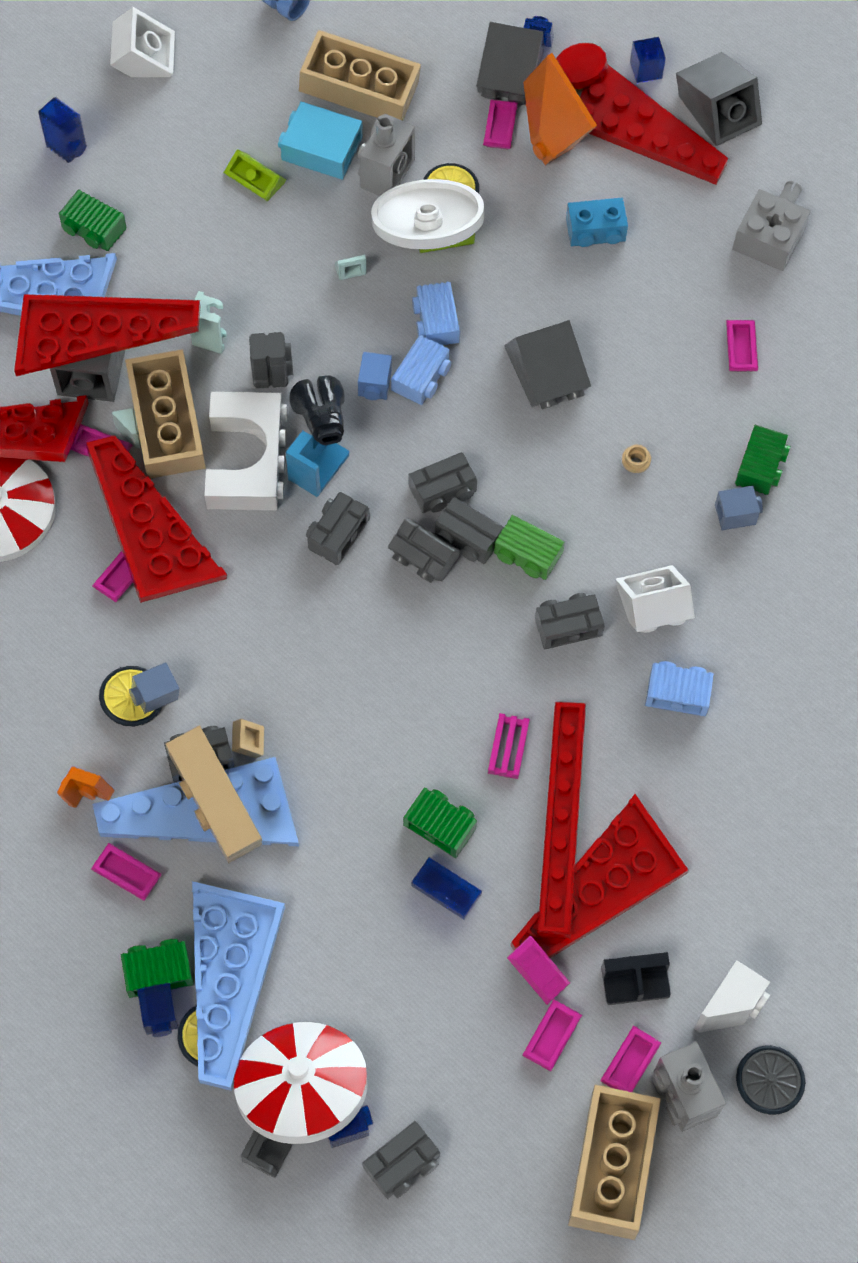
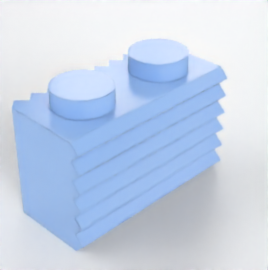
(437, 313)
(420, 370)
(679, 688)

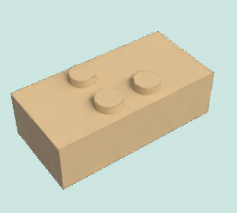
(358, 76)
(165, 414)
(214, 794)
(614, 1162)

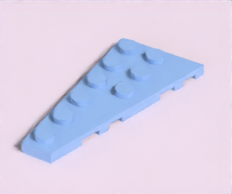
(54, 277)
(168, 813)
(231, 960)

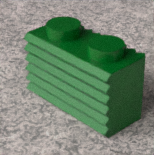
(92, 220)
(762, 458)
(440, 821)
(156, 966)

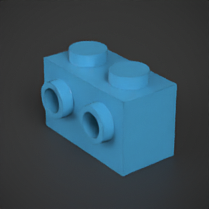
(596, 222)

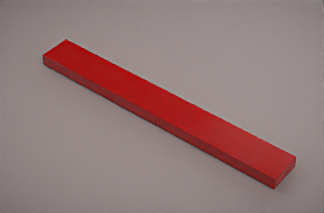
(562, 821)

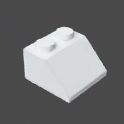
(142, 46)
(656, 598)
(735, 1000)

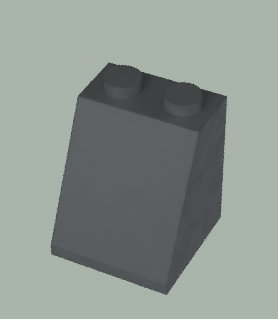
(508, 60)
(721, 97)
(549, 364)
(90, 377)

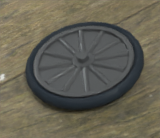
(770, 1080)

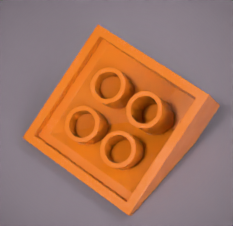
(554, 111)

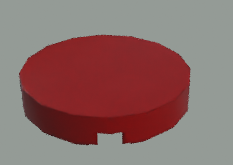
(583, 64)

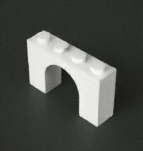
(257, 485)

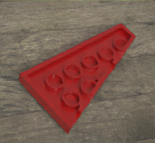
(643, 126)
(78, 328)
(40, 431)
(151, 533)
(614, 876)

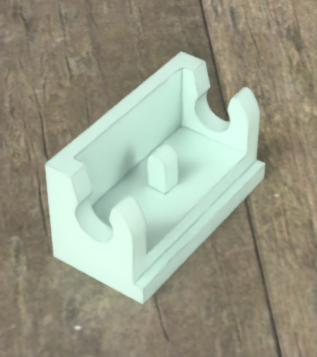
(210, 332)

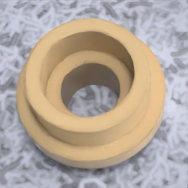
(639, 452)

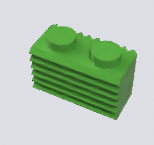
(528, 548)

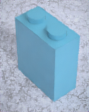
(320, 140)

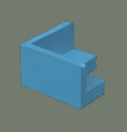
(313, 464)

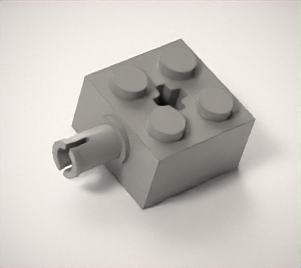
(386, 154)
(772, 227)
(688, 1087)

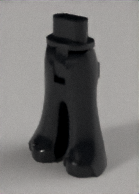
(326, 420)

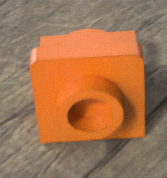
(83, 783)

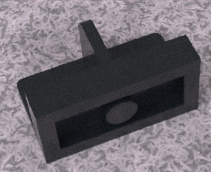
(636, 978)

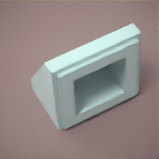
(351, 267)
(126, 424)

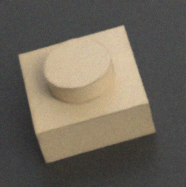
(248, 738)

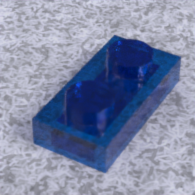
(541, 24)
(446, 888)

